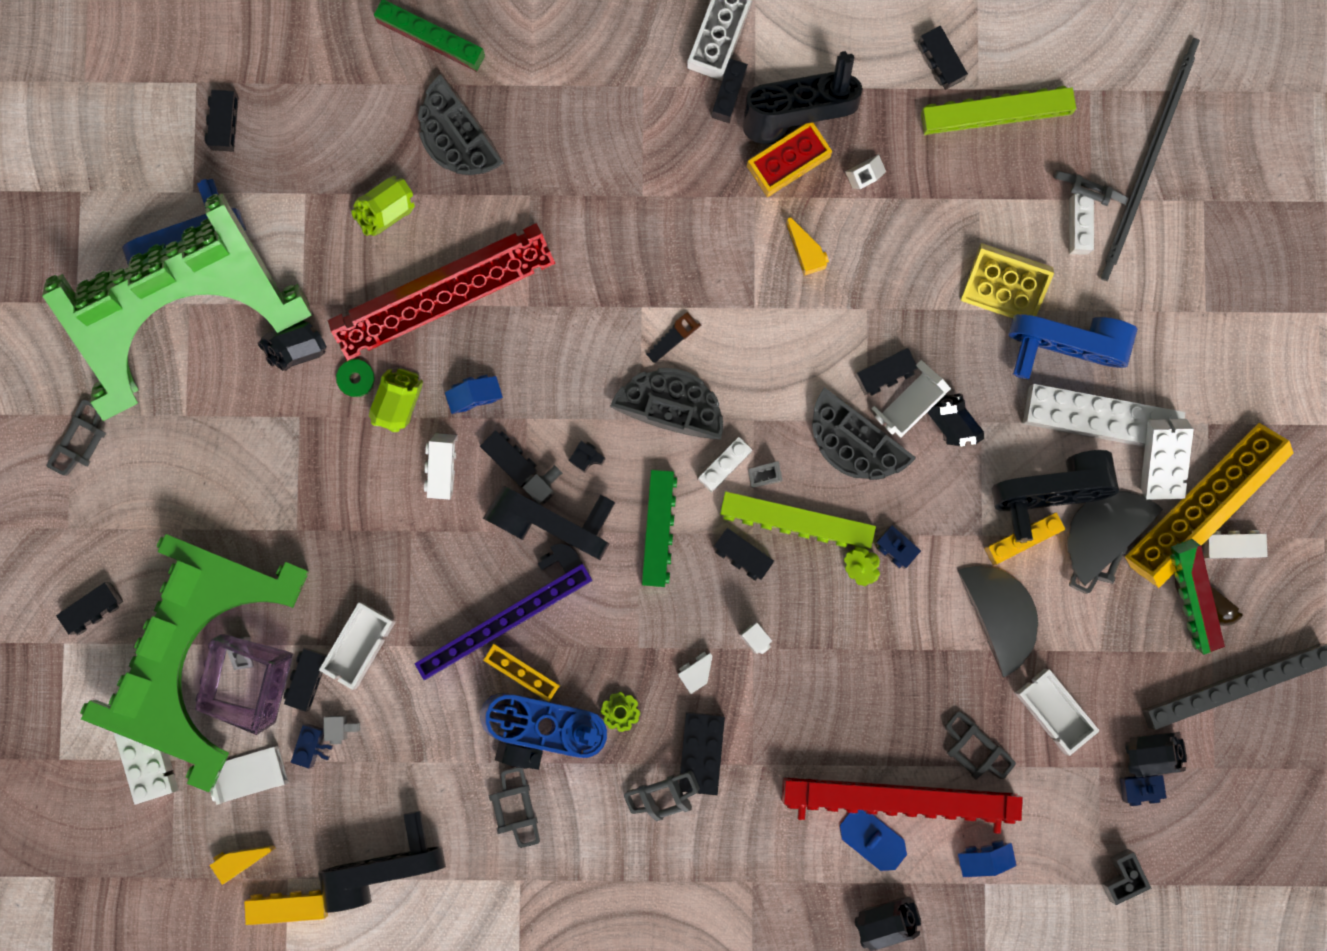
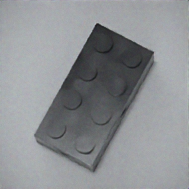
(702, 751)

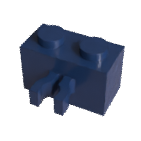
(897, 547)
(309, 745)
(1142, 789)

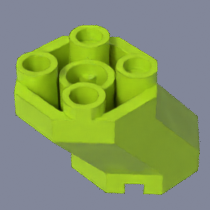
(383, 206)
(395, 399)

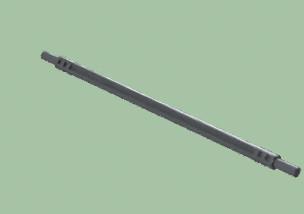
(1150, 159)

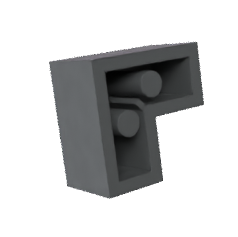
(1130, 880)

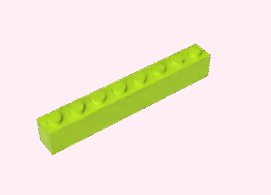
(998, 110)
(797, 520)

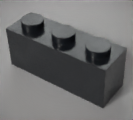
(942, 58)
(729, 90)
(222, 120)
(886, 372)
(509, 457)
(743, 555)
(89, 609)
(304, 680)

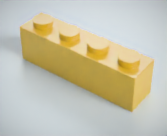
(1041, 530)
(521, 672)
(284, 908)

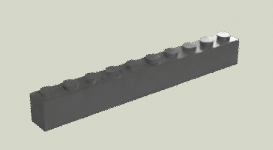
(1236, 686)

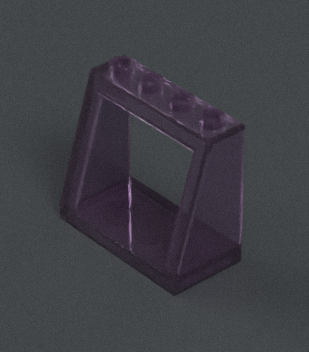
(271, 691)

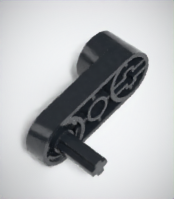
(801, 101)
(1087, 479)
(517, 514)
(348, 884)

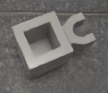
(336, 728)

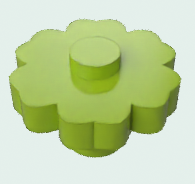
(862, 566)
(620, 711)

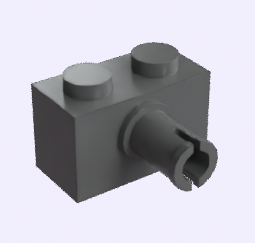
(540, 486)

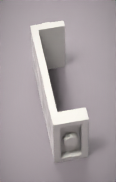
(913, 401)
(250, 775)

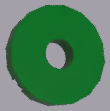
(344, 374)

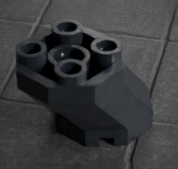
(292, 345)
(955, 421)
(1156, 754)
(888, 924)

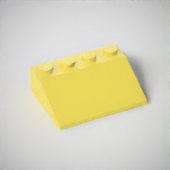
(1006, 282)

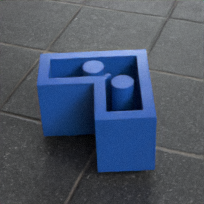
(473, 393)
(988, 860)

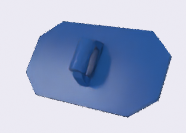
(873, 840)

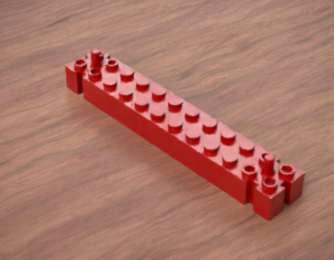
(441, 292)
(903, 799)

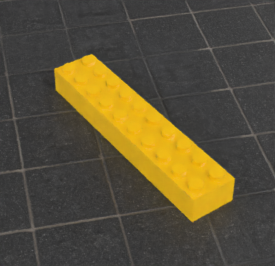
(1210, 502)

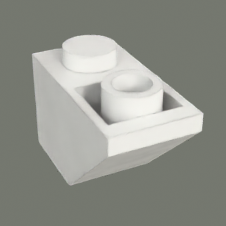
(866, 172)
(697, 674)

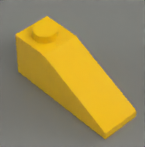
(807, 250)
(234, 862)

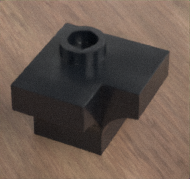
(585, 456)

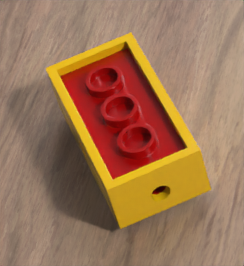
(789, 158)

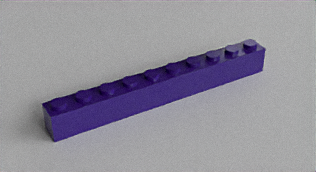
(503, 622)

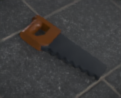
(673, 338)

